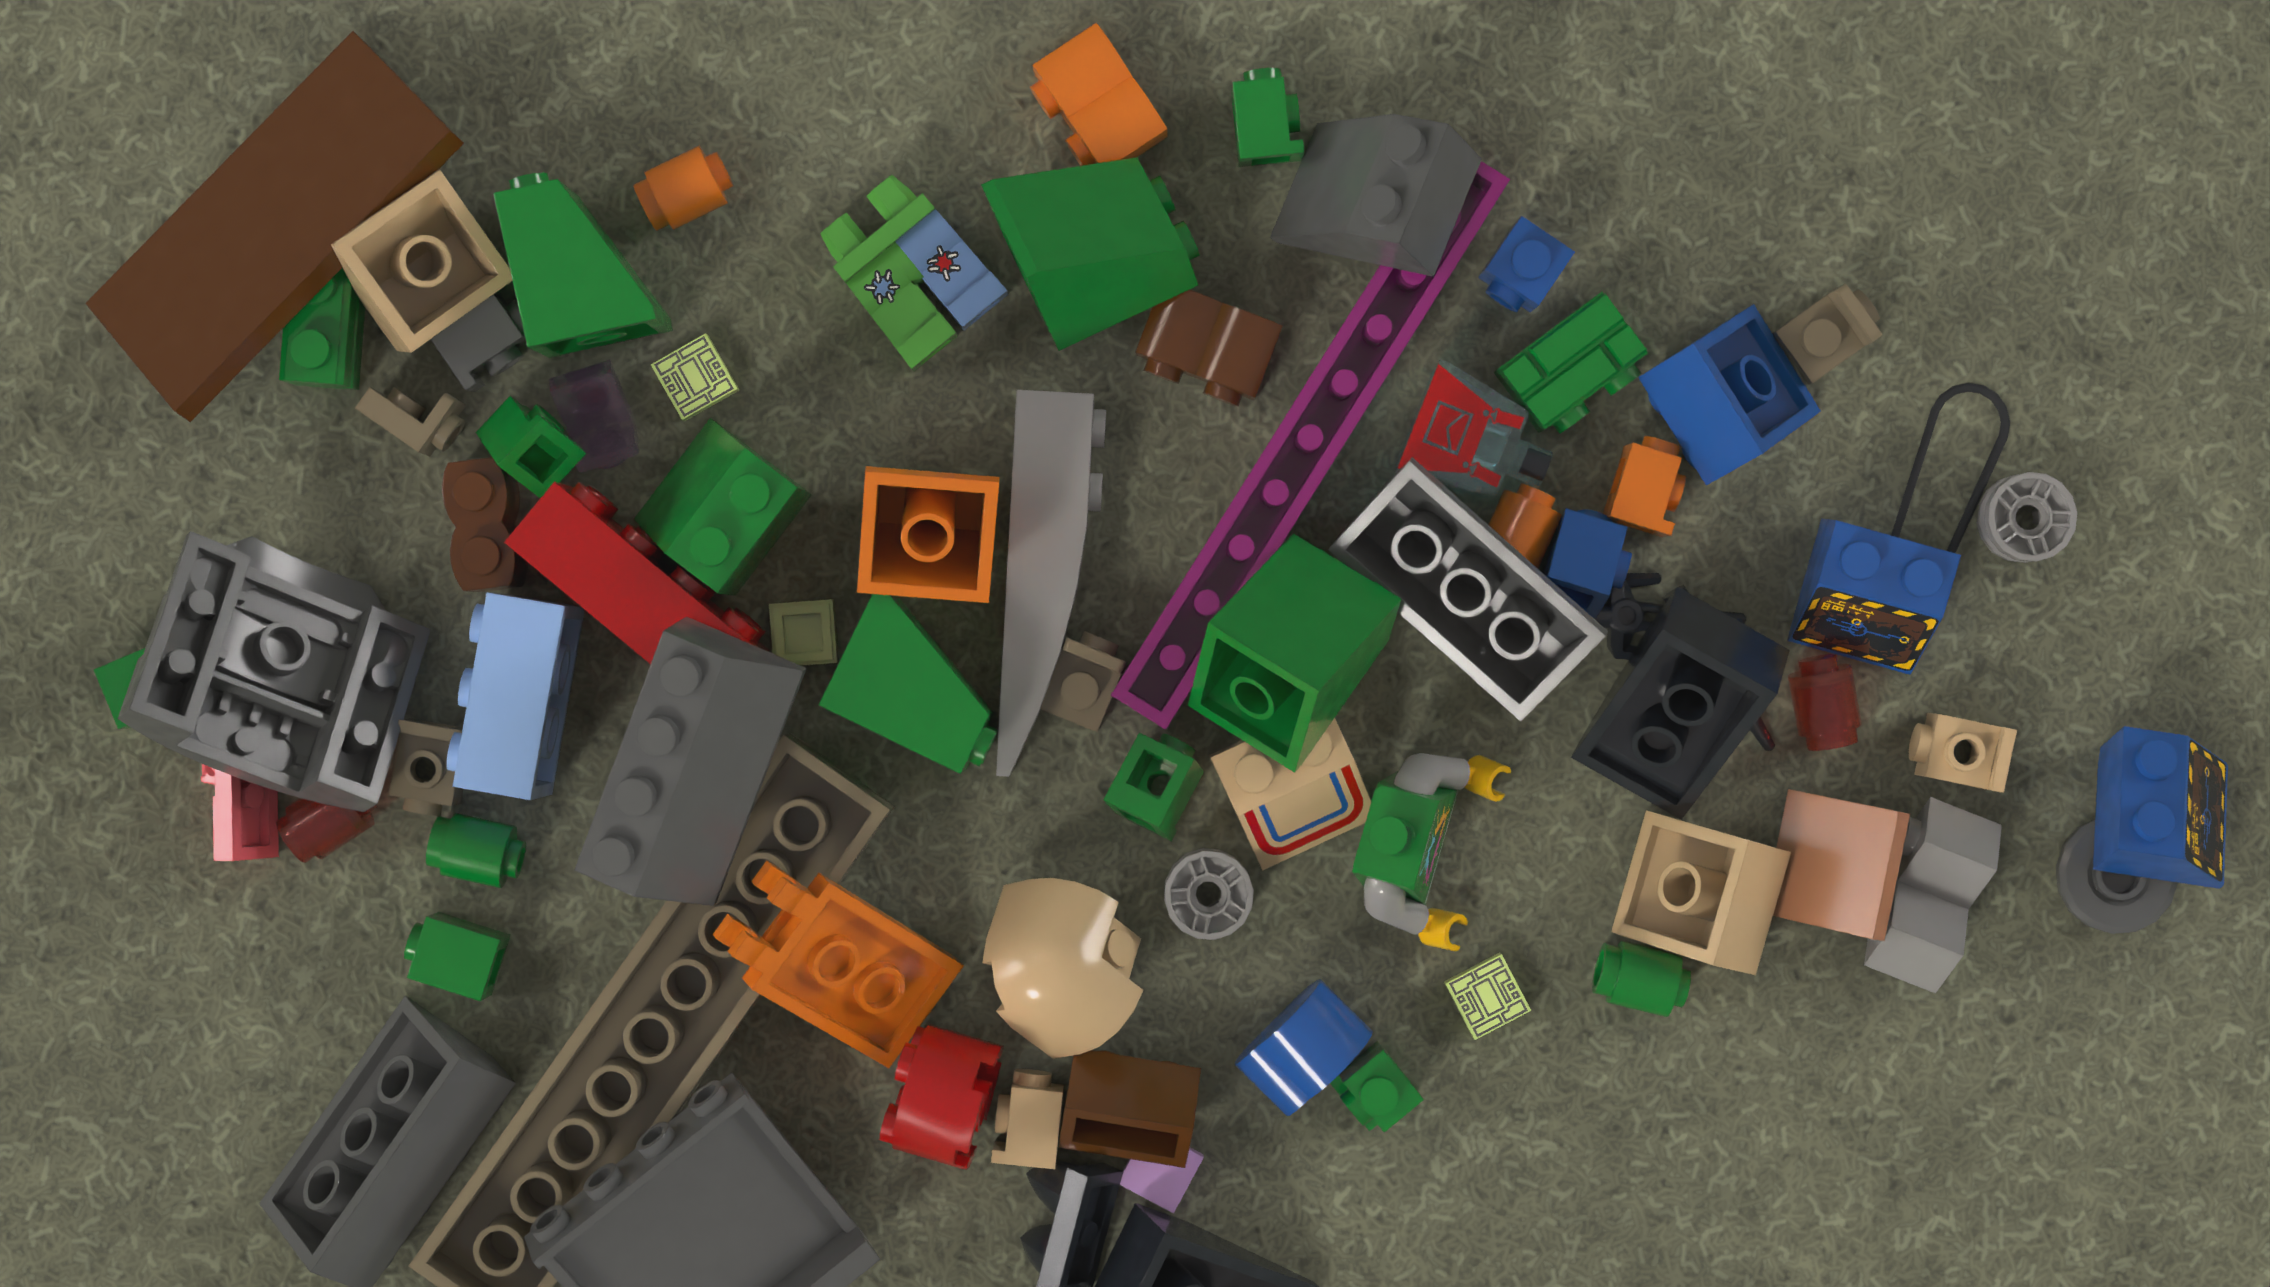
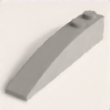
(1045, 549)

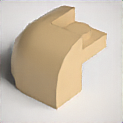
(1061, 964)

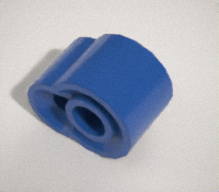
(1304, 1048)

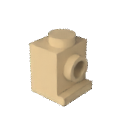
(1989, 759)
(1030, 1121)

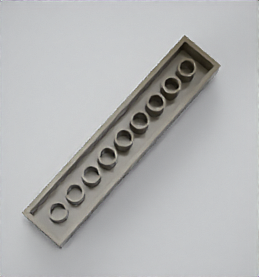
(648, 1029)

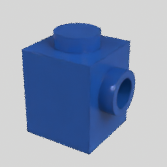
(1524, 266)
(1587, 558)

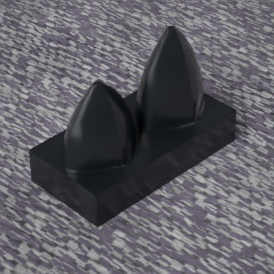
(1083, 1206)

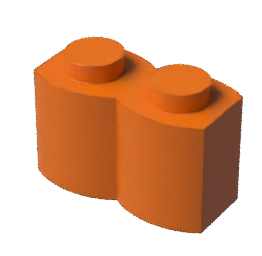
(1097, 100)

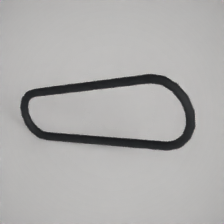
(1986, 473)

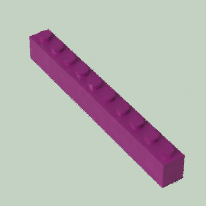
(1294, 463)

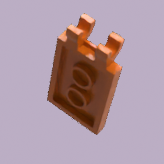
(841, 964)

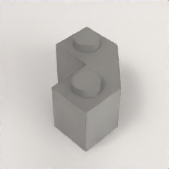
(1940, 875)

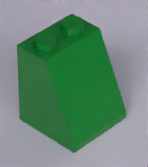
(1093, 244)
(568, 272)
(721, 509)
(1291, 650)
(909, 689)

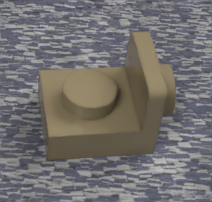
(1829, 332)
(402, 415)
(1084, 681)

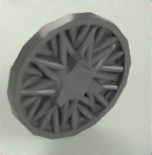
(2101, 896)

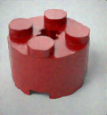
(944, 1095)

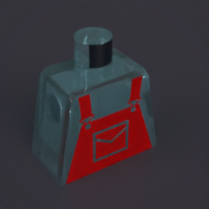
(1471, 436)

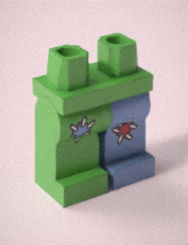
(900, 256)

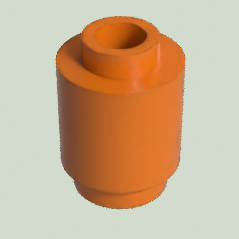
(683, 188)
(1526, 521)

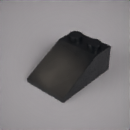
(1682, 703)
(1175, 1253)

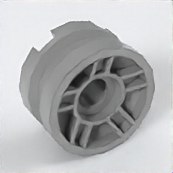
(2053, 516)
(1220, 917)

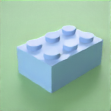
(515, 696)

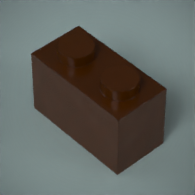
(1130, 1108)

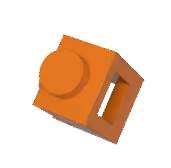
(1646, 486)

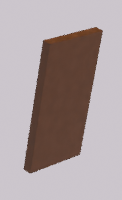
(263, 225)

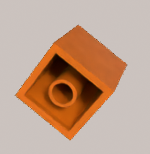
(927, 534)

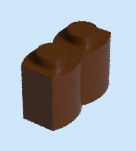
(1209, 343)
(484, 509)

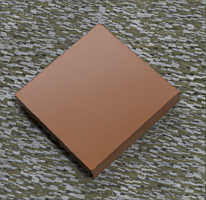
(1840, 863)

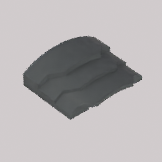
(276, 673)

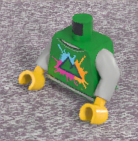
(1407, 836)

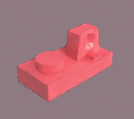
(242, 818)

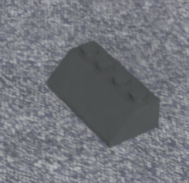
(1468, 589)
(690, 766)
(385, 1146)

